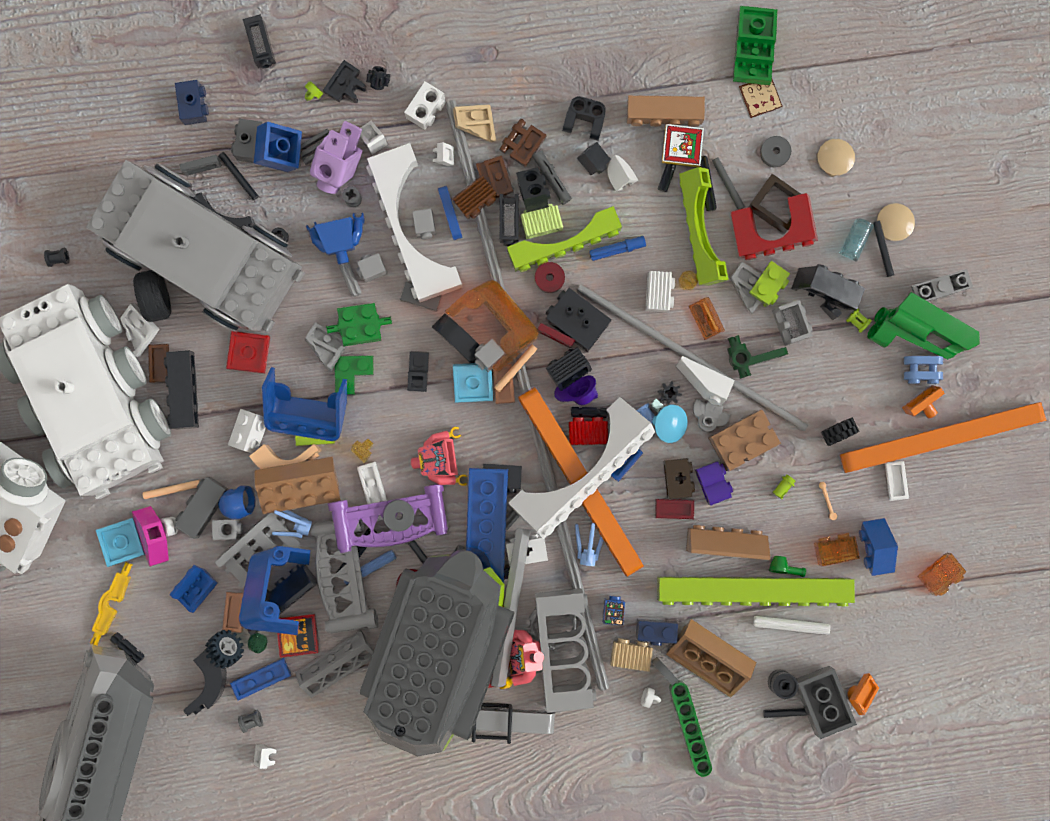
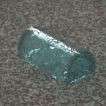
(856, 239)

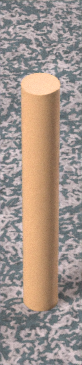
(515, 368)
(170, 489)

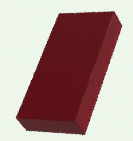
(555, 335)
(674, 509)

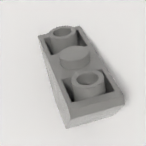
(943, 286)

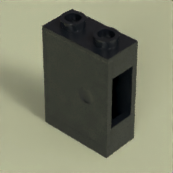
(577, 319)

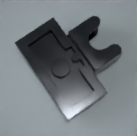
(344, 83)

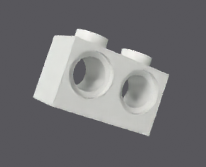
(420, 104)

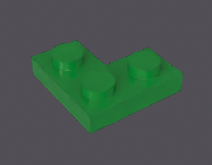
(351, 366)

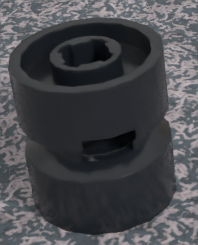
(782, 684)

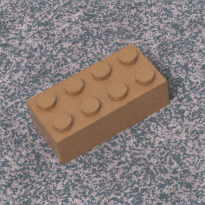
(297, 485)

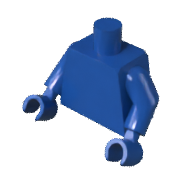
(337, 236)

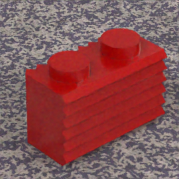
(588, 432)

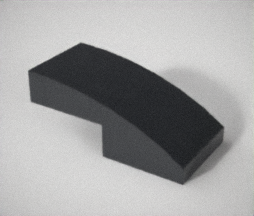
(418, 371)

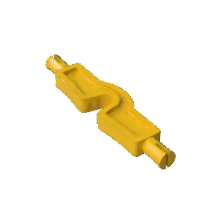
(106, 612)

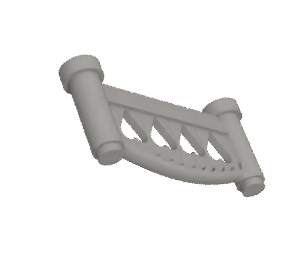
(356, 614)

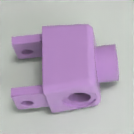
(328, 158)

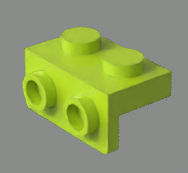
(769, 284)

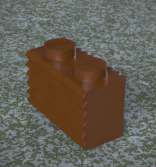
(475, 197)

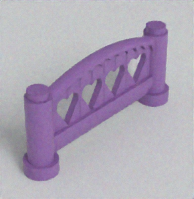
(346, 520)

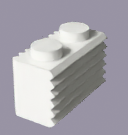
(659, 291)

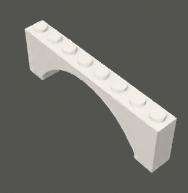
(390, 173)
(548, 509)

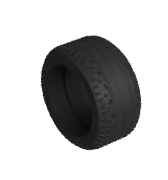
(152, 296)

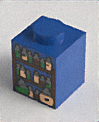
(613, 610)

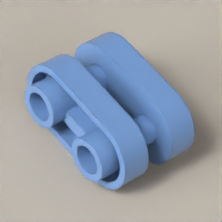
(915, 376)

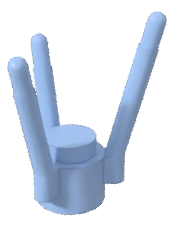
(302, 524)
(588, 556)

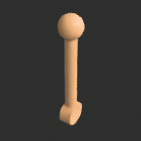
(833, 516)

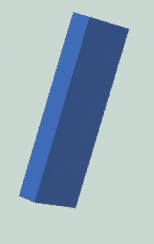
(260, 679)

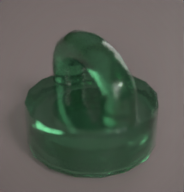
(257, 643)

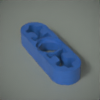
(450, 213)

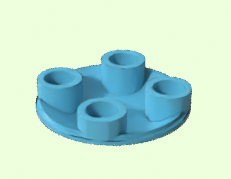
(670, 423)

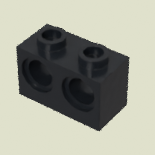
(532, 189)

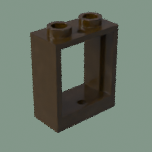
(764, 213)

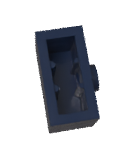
(191, 102)
(656, 631)

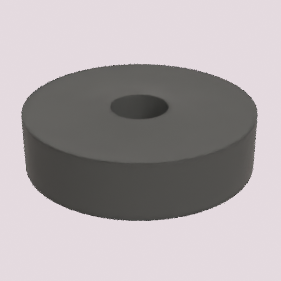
(781, 145)
(407, 515)
(664, 670)

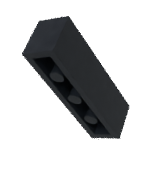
(182, 389)

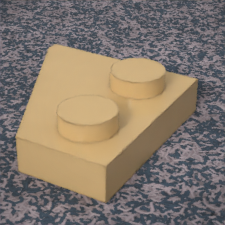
(476, 121)

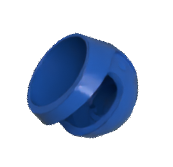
(232, 504)

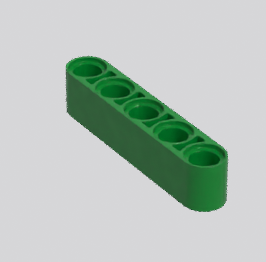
(694, 736)

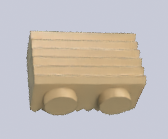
(631, 655)

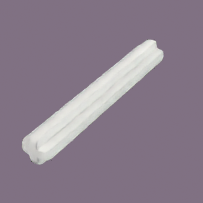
(791, 625)

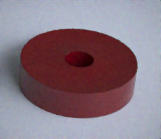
(553, 269)

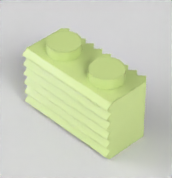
(541, 222)

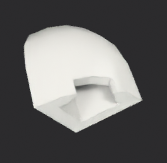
(620, 173)

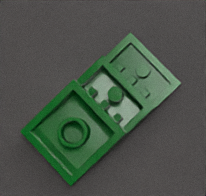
(755, 45)

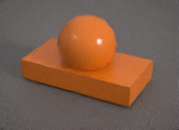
(862, 694)

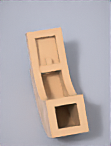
(266, 458)

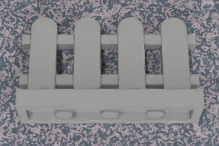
(262, 539)

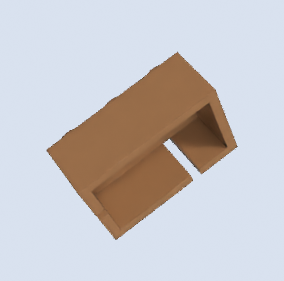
(744, 440)

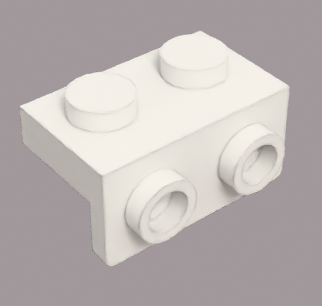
(247, 431)

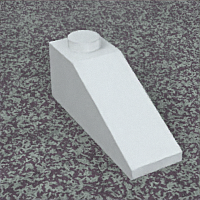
(707, 382)

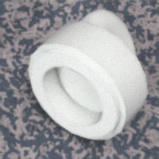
(168, 525)
(648, 698)

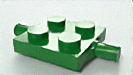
(359, 324)

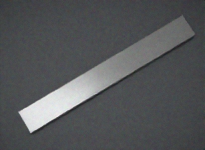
(511, 602)

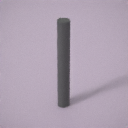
(728, 183)

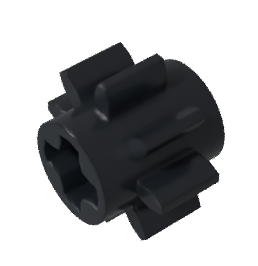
(378, 78)
(673, 389)

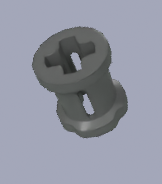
(348, 192)
(245, 724)

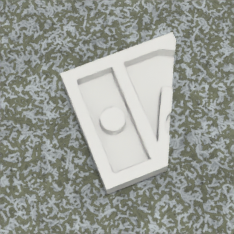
(138, 329)

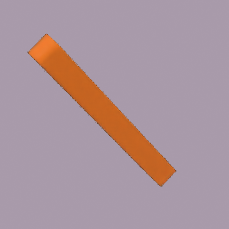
(943, 437)
(574, 471)

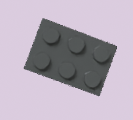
(825, 702)

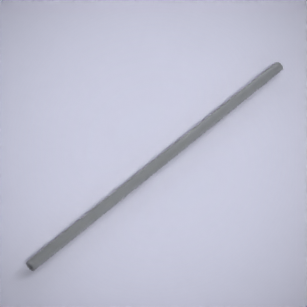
(683, 352)

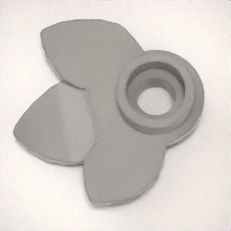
(709, 412)

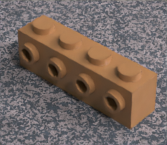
(665, 110)

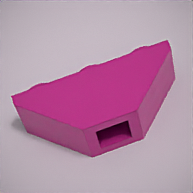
(151, 535)

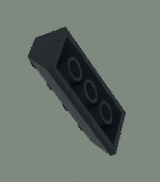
(290, 589)

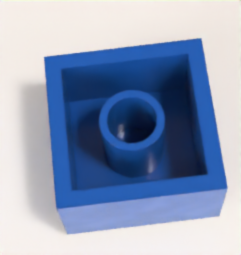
(277, 147)

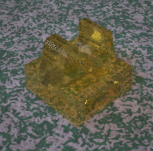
(362, 450)

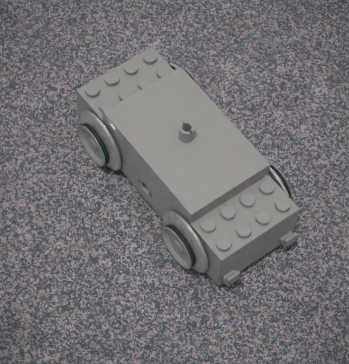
(220, 264)

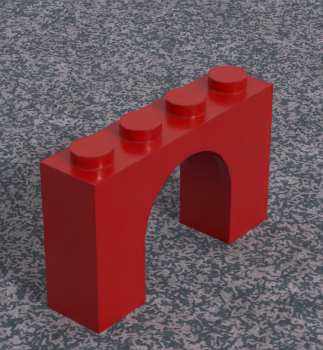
(800, 233)

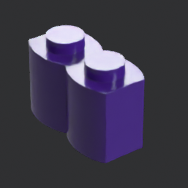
(713, 483)

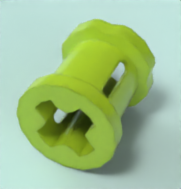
(861, 326)

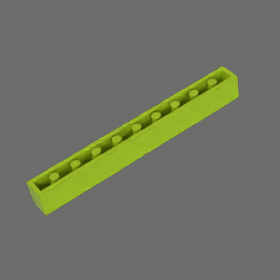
(756, 590)

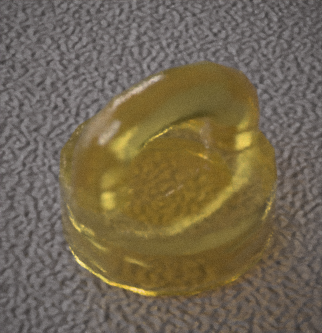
(688, 280)

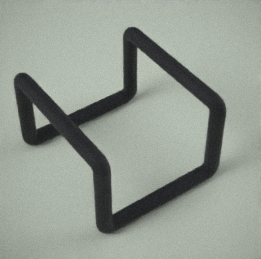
(508, 737)

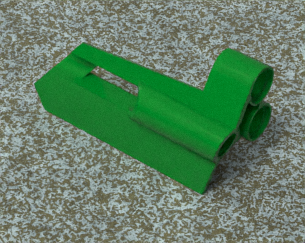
(914, 322)

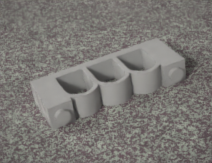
(568, 696)

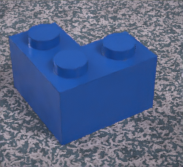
(879, 547)

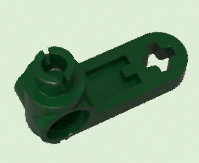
(738, 348)

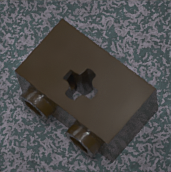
(671, 470)

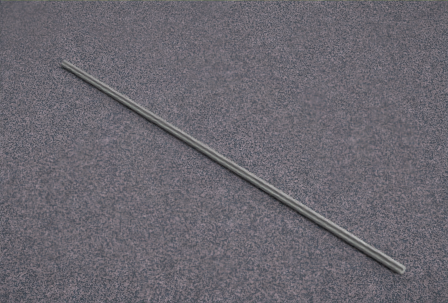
(525, 386)

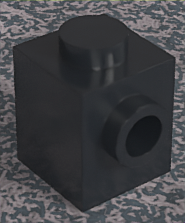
(594, 159)

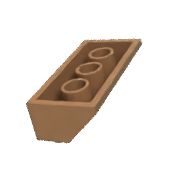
(728, 543)
(711, 658)

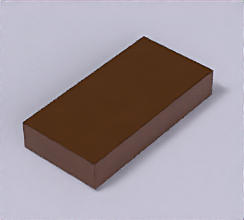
(156, 357)

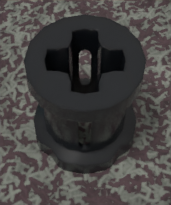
(56, 257)

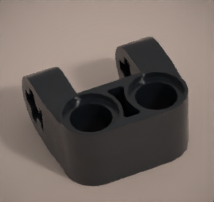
(585, 115)

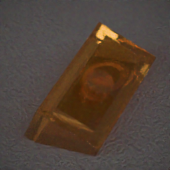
(706, 318)

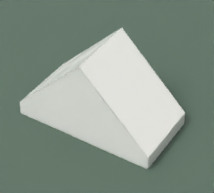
(372, 137)

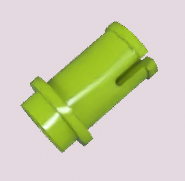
(783, 487)

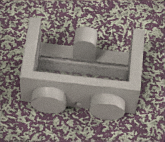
(792, 322)

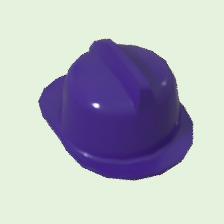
(580, 392)

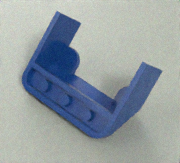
(301, 415)
(255, 611)

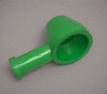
(780, 565)

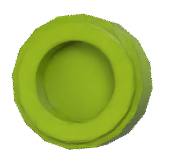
(313, 91)

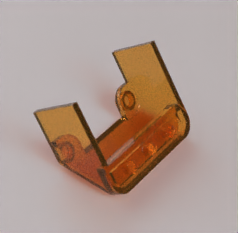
(519, 327)

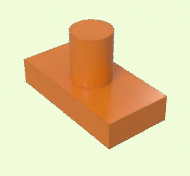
(924, 401)

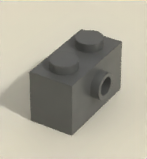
(244, 145)

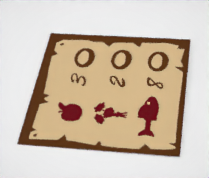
(760, 98)

